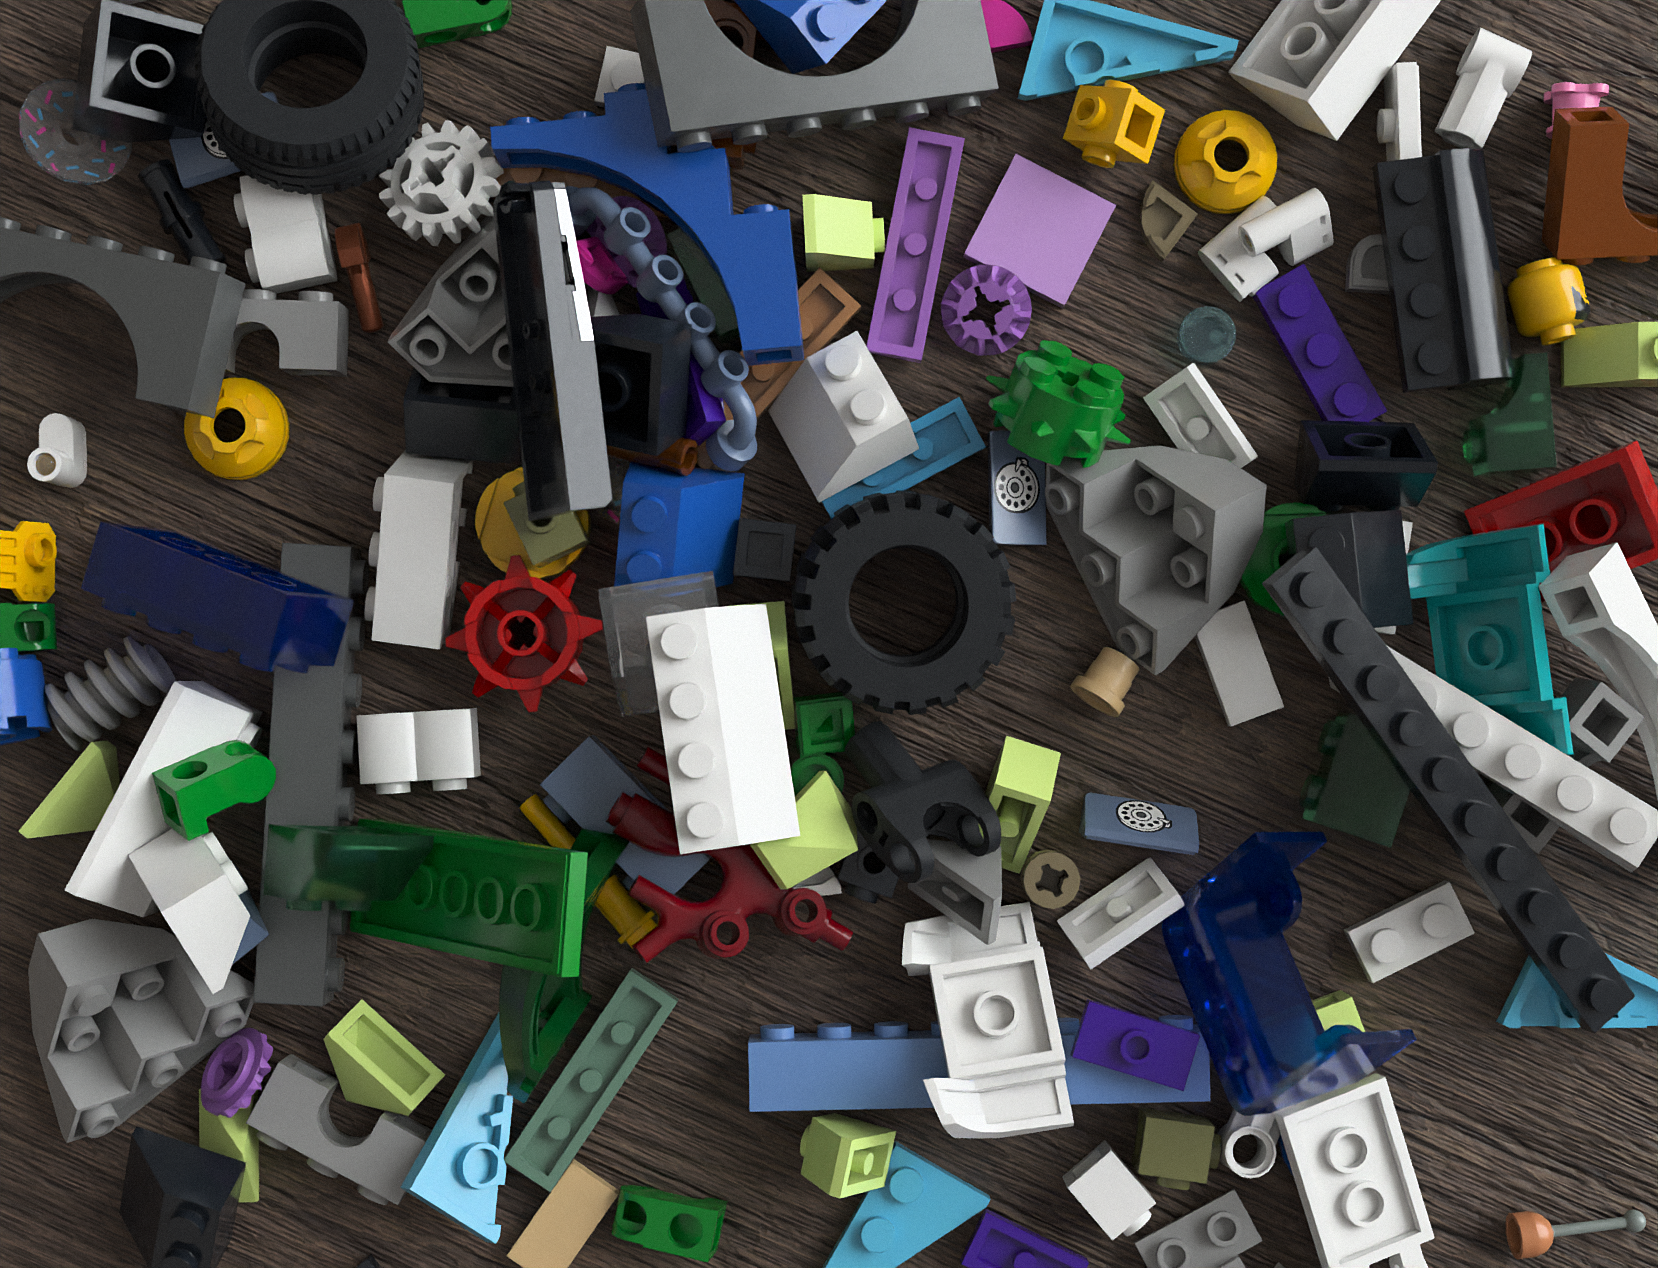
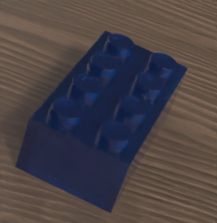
(216, 598)

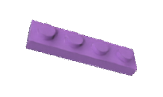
(915, 245)

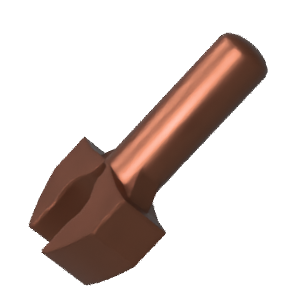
(355, 256)

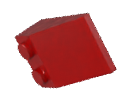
(1584, 508)

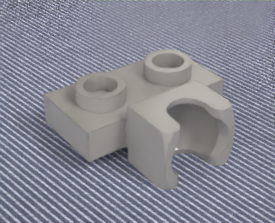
(1203, 1237)

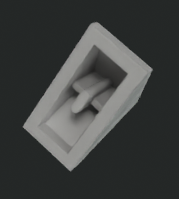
(964, 888)

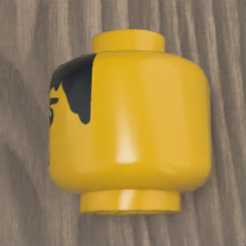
(1548, 300)

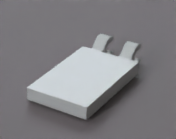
(1356, 1177)

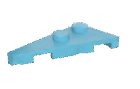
(1099, 42)
(1537, 1004)
(465, 1151)
(905, 1215)

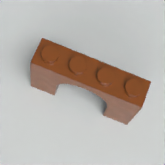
(1585, 192)

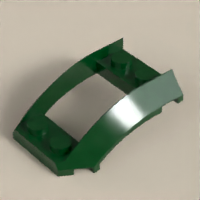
(534, 1039)

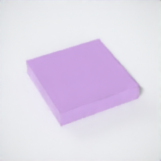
(1040, 229)

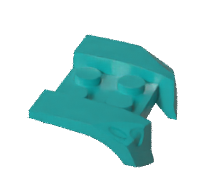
(1492, 624)

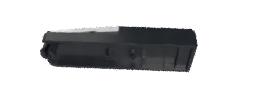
(551, 352)

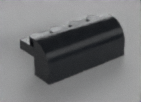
(1443, 271)

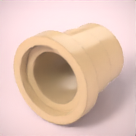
(1106, 681)

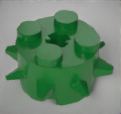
(1059, 405)

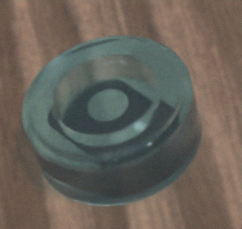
(1206, 335)

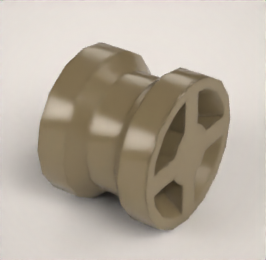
(1037, 873)

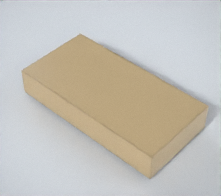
(564, 1220)

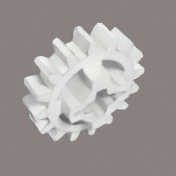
(442, 183)

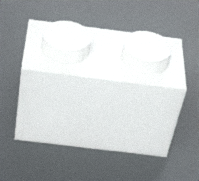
(841, 418)
(198, 898)

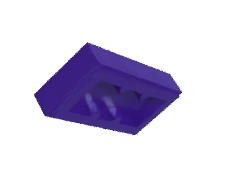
(1135, 1045)

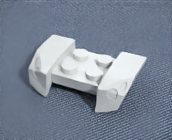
(993, 1027)

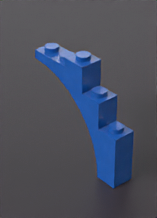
(693, 189)

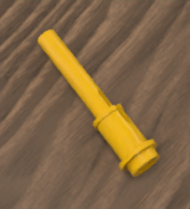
(613, 902)

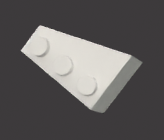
(416, 550)

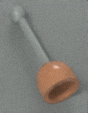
(1532, 1234)

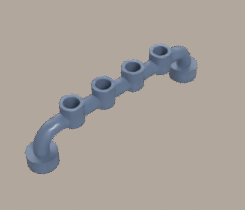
(722, 372)

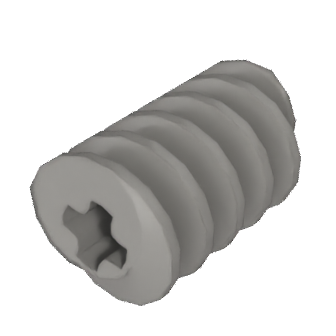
(108, 692)

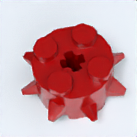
(491, 636)

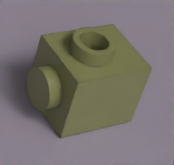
(547, 538)
(1175, 1147)

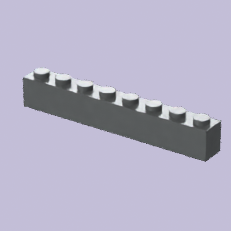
(311, 760)

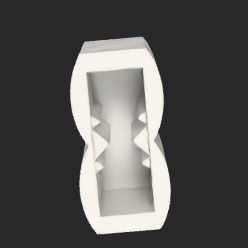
(287, 237)
(418, 748)

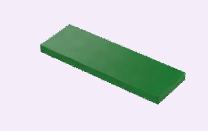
(487, 901)

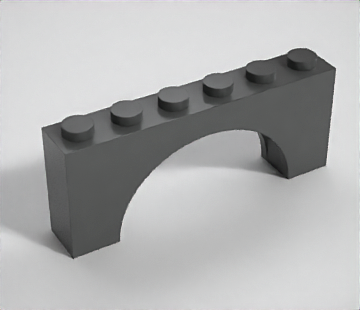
(712, 90)
(173, 311)

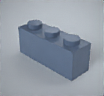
(586, 790)

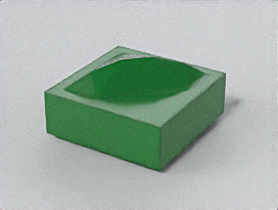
(822, 723)

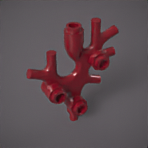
(744, 890)

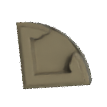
(1163, 220)

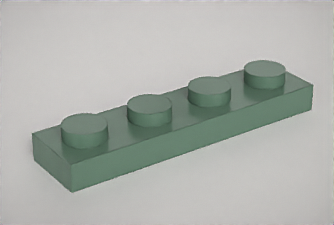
(591, 1080)

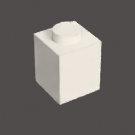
(1110, 1192)

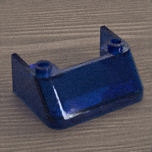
(1249, 988)

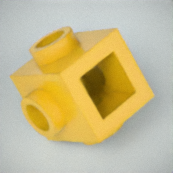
(1104, 117)

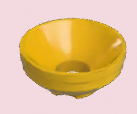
(1210, 185)
(260, 444)

